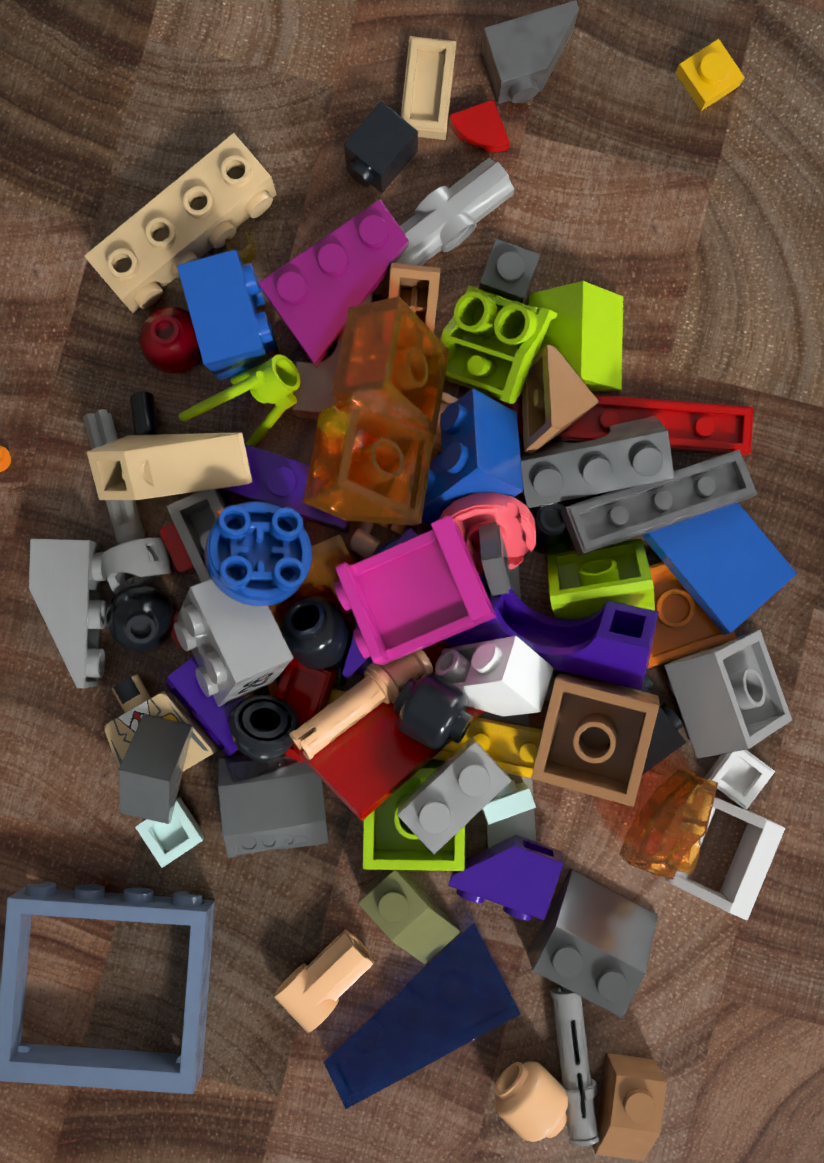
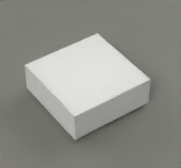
(740, 776)

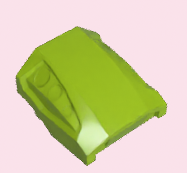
(493, 343)

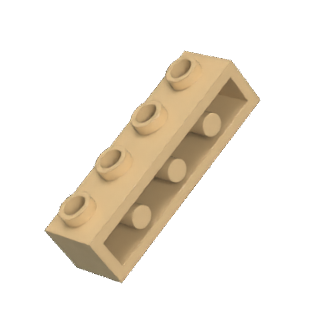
(183, 223)

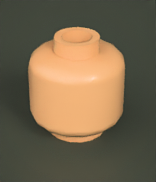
(531, 1101)

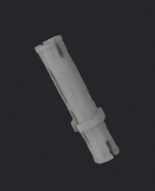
(575, 1067)

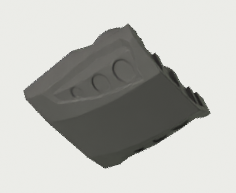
(270, 805)

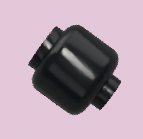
(316, 632)
(432, 711)

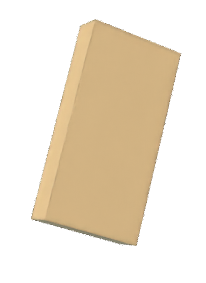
(428, 85)

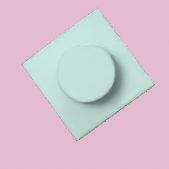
(509, 802)
(171, 839)

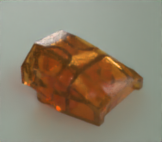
(670, 826)

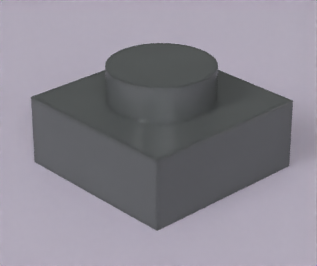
(509, 271)

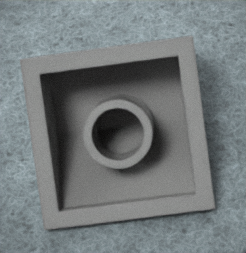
(728, 695)

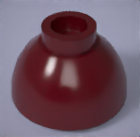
(170, 340)

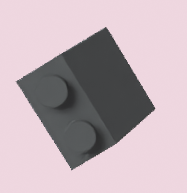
(594, 943)

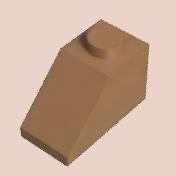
(630, 1107)

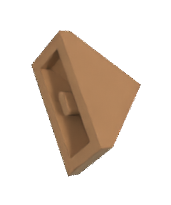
(417, 288)
(552, 399)

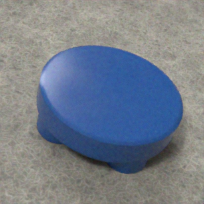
(258, 553)

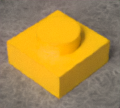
(709, 74)

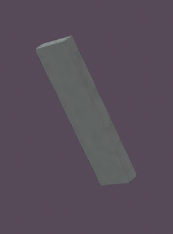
(658, 504)

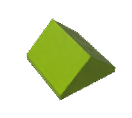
(586, 331)
(610, 574)

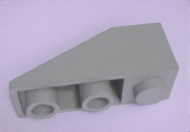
(67, 591)

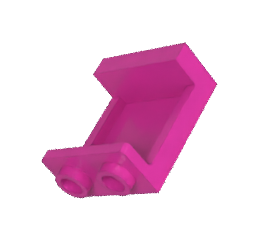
(414, 594)

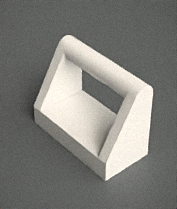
(747, 867)

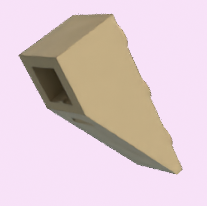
(168, 465)

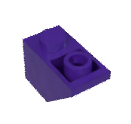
(512, 874)

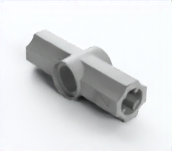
(452, 213)

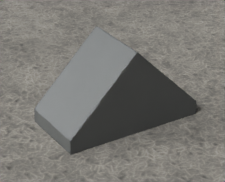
(153, 768)

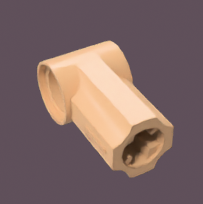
(314, 989)

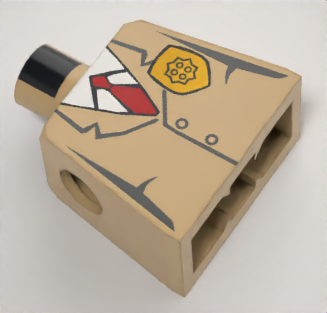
(137, 702)

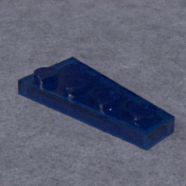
(431, 1016)

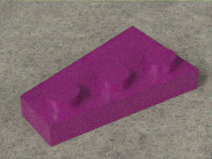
(332, 275)

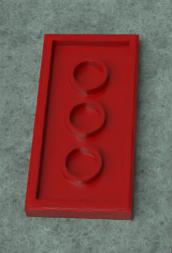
(373, 755)

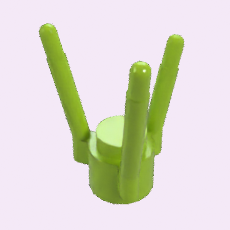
(267, 382)

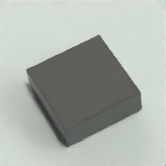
(494, 558)

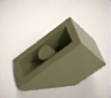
(407, 914)

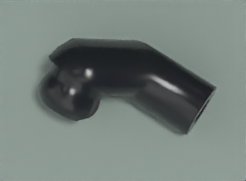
(144, 413)

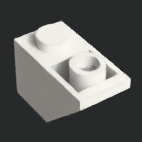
(497, 675)

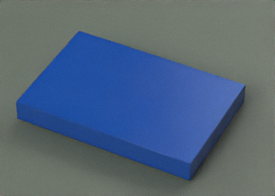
(723, 563)

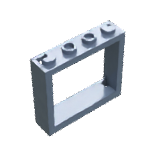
(101, 1066)

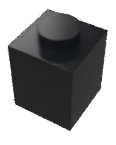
(380, 148)

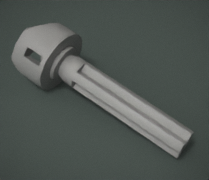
(136, 555)

